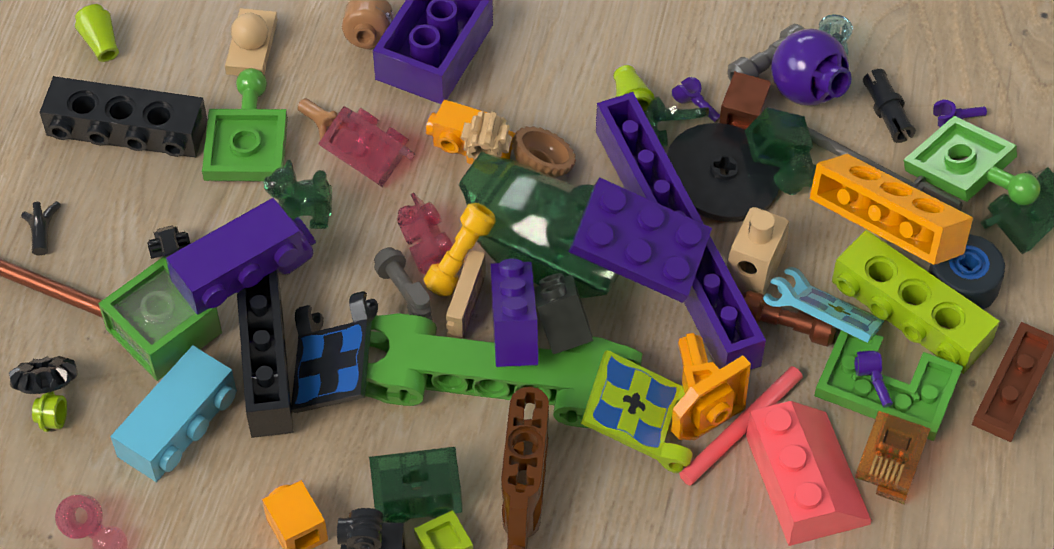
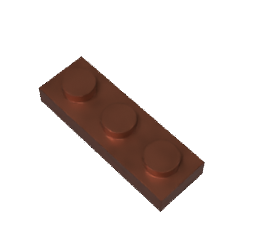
(1015, 382)

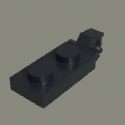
(167, 241)

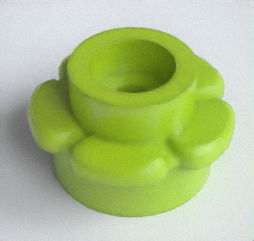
(50, 411)

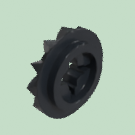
(43, 375)

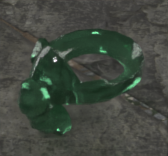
(658, 113)

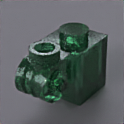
(783, 142)

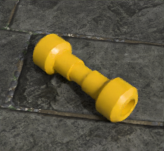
(476, 222)

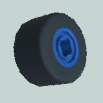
(975, 273)

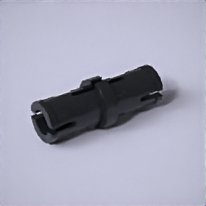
(889, 105)

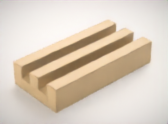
(466, 294)

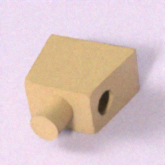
(761, 242)

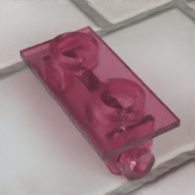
(422, 223)

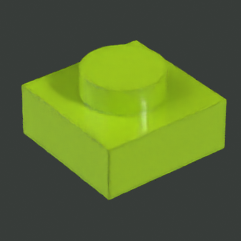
(443, 533)

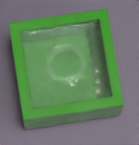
(156, 320)

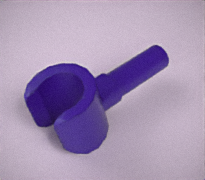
(690, 91)
(948, 110)
(870, 364)

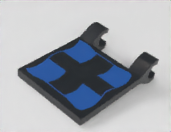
(333, 360)

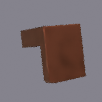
(744, 100)

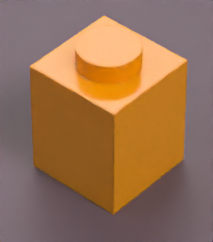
(295, 517)

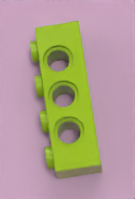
(906, 282)

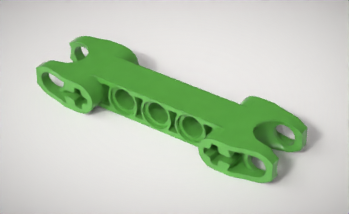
(423, 362)

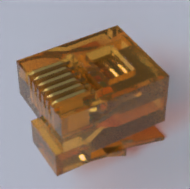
(892, 456)

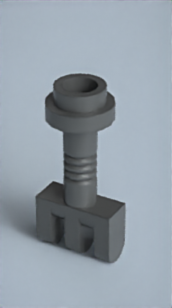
(391, 264)

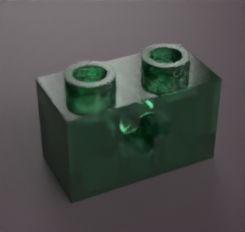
(430, 470)

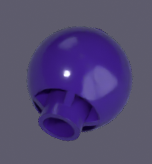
(811, 67)

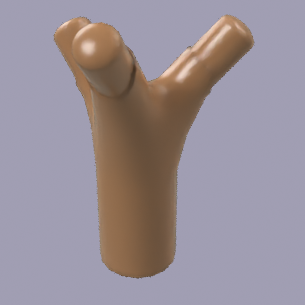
(321, 117)

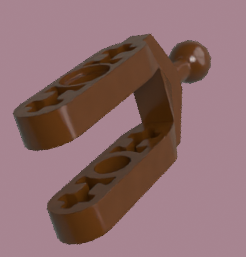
(523, 502)

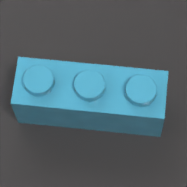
(174, 414)

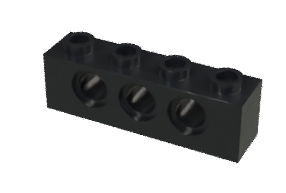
(124, 117)
(264, 358)

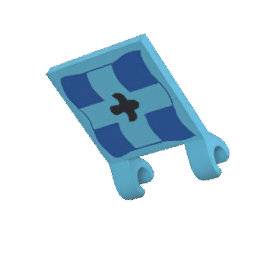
(823, 306)

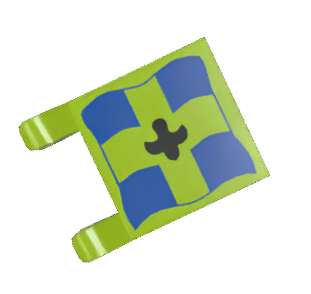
(636, 409)

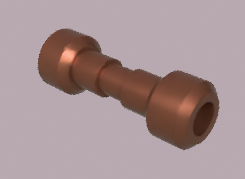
(818, 330)

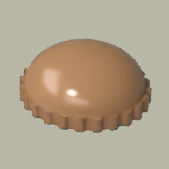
(543, 151)

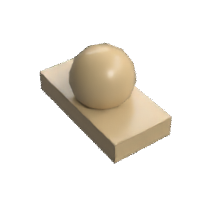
(251, 40)

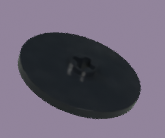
(728, 197)

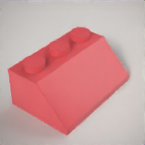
(805, 472)

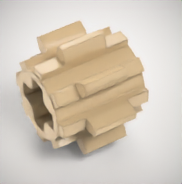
(486, 134)

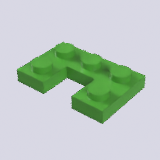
(919, 402)

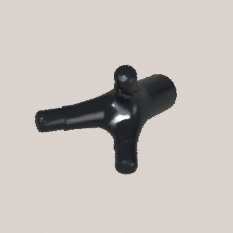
(39, 226)

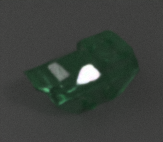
(534, 220)

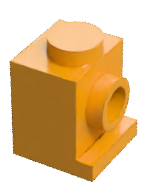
(447, 127)

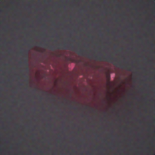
(364, 146)

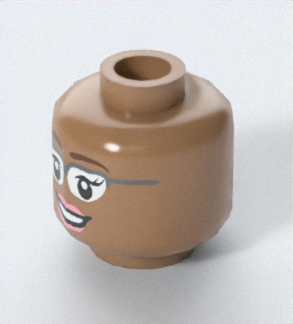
(366, 20)

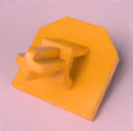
(710, 392)

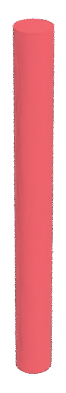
(738, 427)

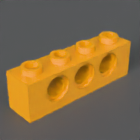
(891, 208)

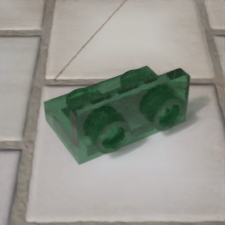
(1025, 223)

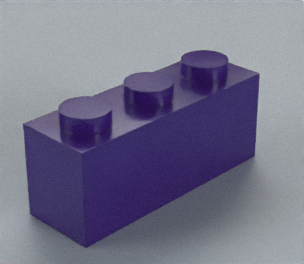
(235, 256)
(514, 313)

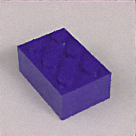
(431, 45)

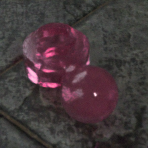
(103, 537)

